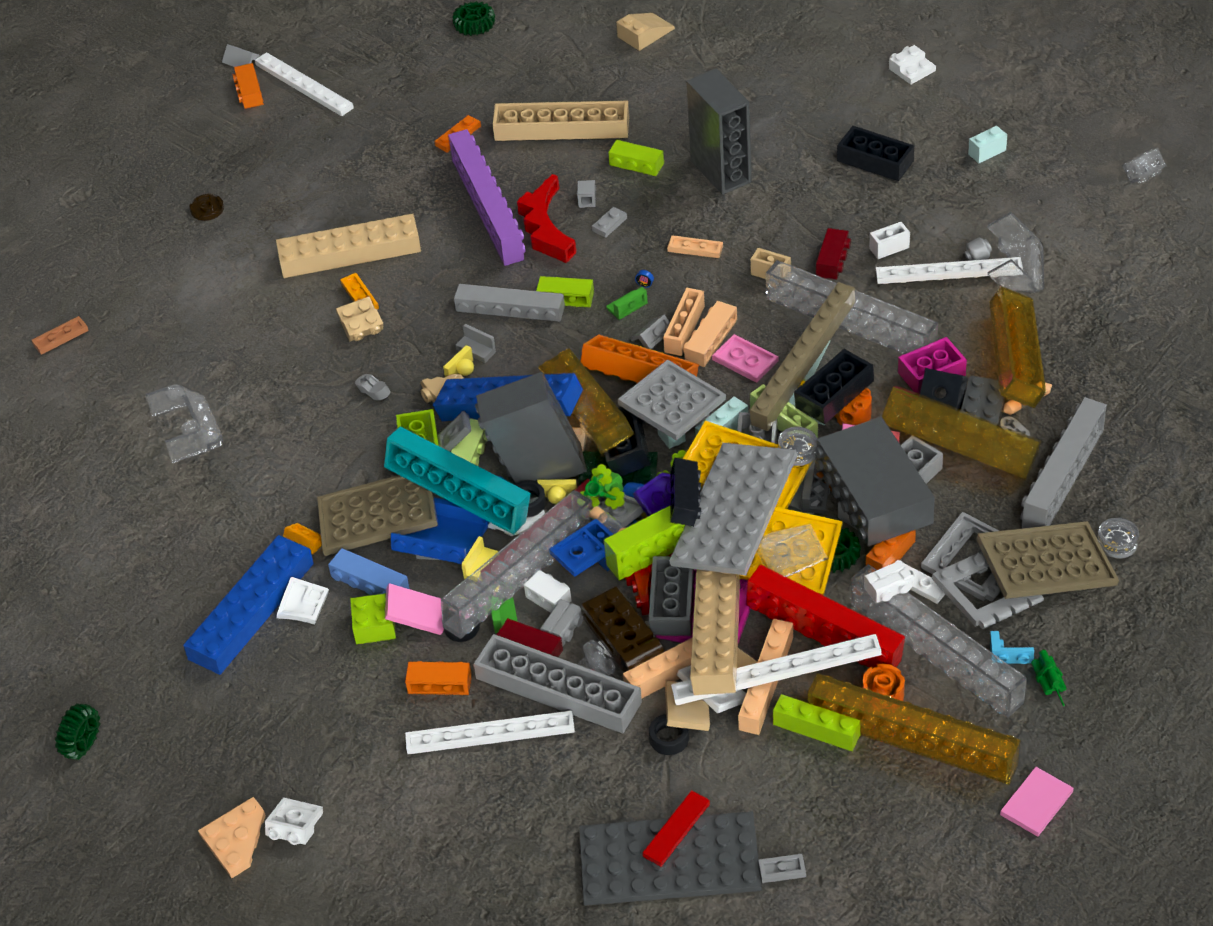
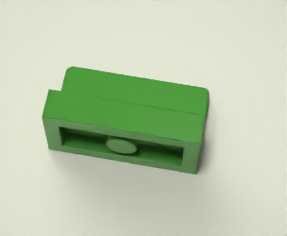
(628, 303)
(505, 611)

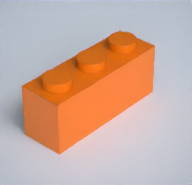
(247, 86)
(890, 550)
(438, 678)

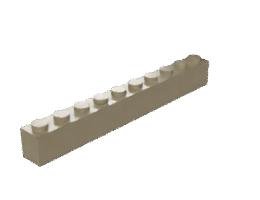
(802, 356)

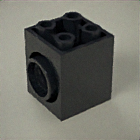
(954, 384)

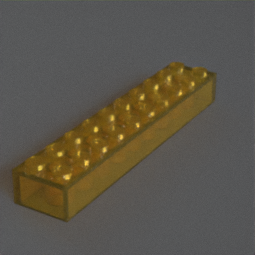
(920, 729)

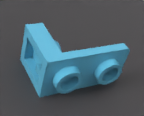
(1014, 655)

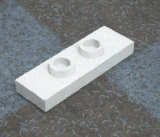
(925, 585)

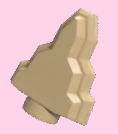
(433, 386)

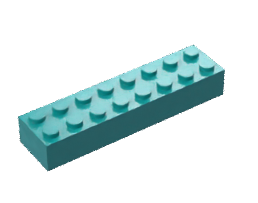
(457, 480)

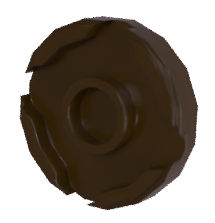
(206, 207)

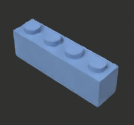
(364, 573)

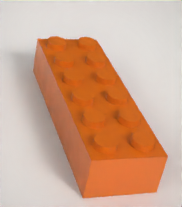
(626, 359)

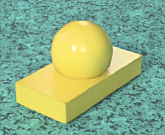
(460, 363)
(557, 489)

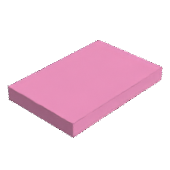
(745, 358)
(413, 609)
(1036, 801)

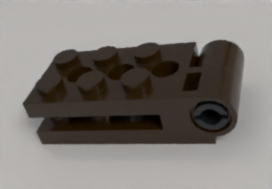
(620, 629)

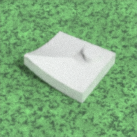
(302, 601)

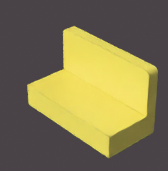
(476, 557)

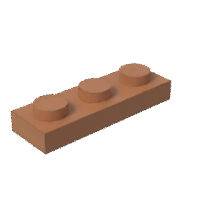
(59, 335)

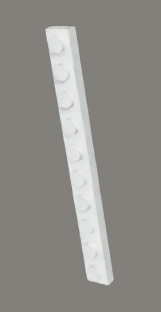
(790, 666)

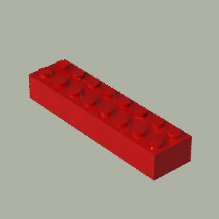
(818, 615)

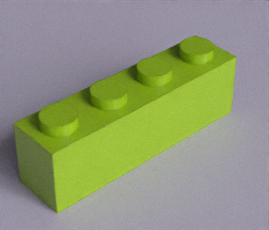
(816, 722)

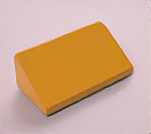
(303, 536)

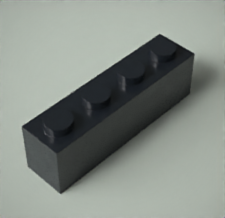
(685, 492)

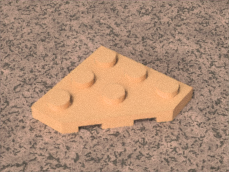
(235, 836)

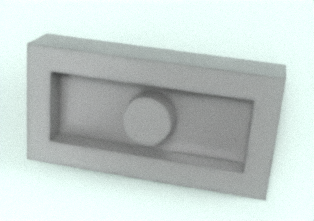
(609, 222)
(782, 868)

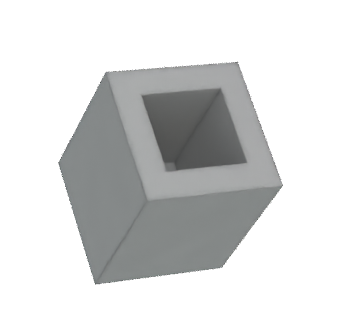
(586, 193)

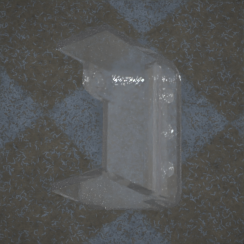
(1018, 241)
(197, 434)

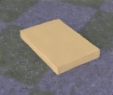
(688, 715)

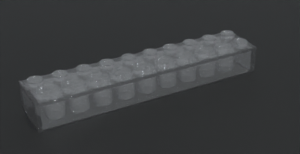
(867, 318)
(512, 566)
(945, 646)

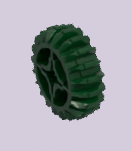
(473, 18)
(846, 557)
(77, 731)

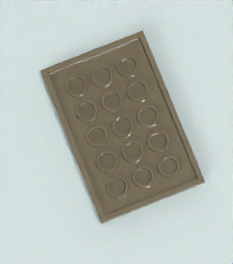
(374, 512)
(1046, 559)

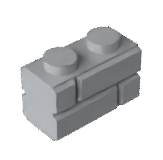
(563, 620)

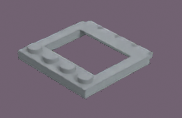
(950, 545)
(988, 614)

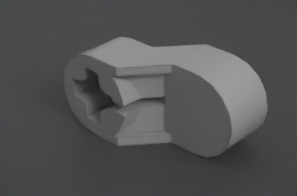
(372, 387)

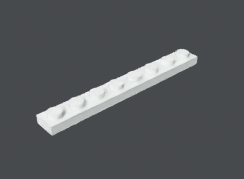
(304, 84)
(940, 271)
(489, 732)

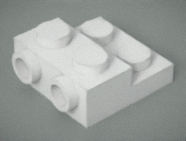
(911, 64)
(293, 821)

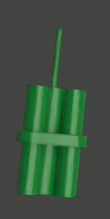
(1048, 674)

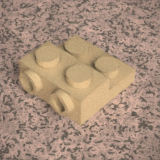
(360, 319)

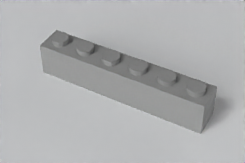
(509, 302)

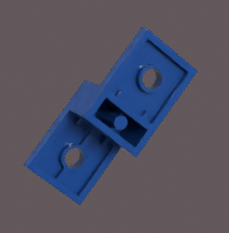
(589, 541)

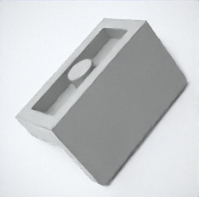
(236, 56)
(652, 332)
(481, 343)

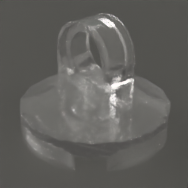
(596, 659)

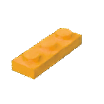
(356, 289)

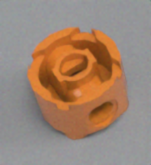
(856, 411)
(885, 680)

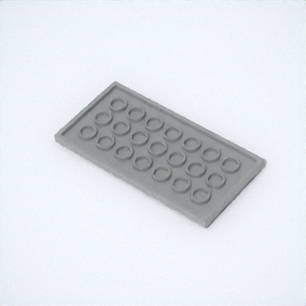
(734, 508)

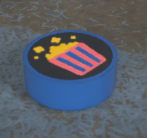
(644, 278)

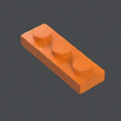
(467, 123)

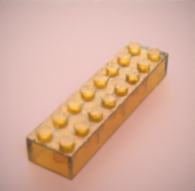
(1017, 347)
(594, 410)
(961, 432)

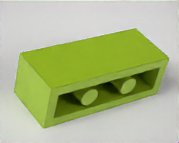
(636, 157)
(576, 291)

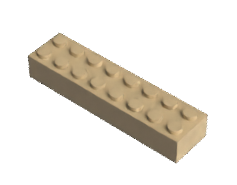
(561, 120)
(348, 245)
(715, 633)

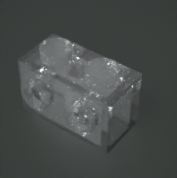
(1144, 165)

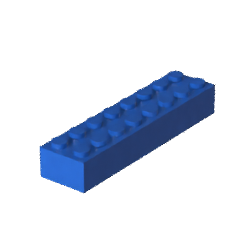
(460, 394)
(247, 605)

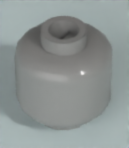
(978, 249)

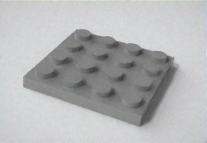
(671, 399)

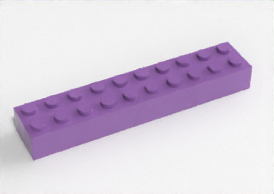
(487, 197)

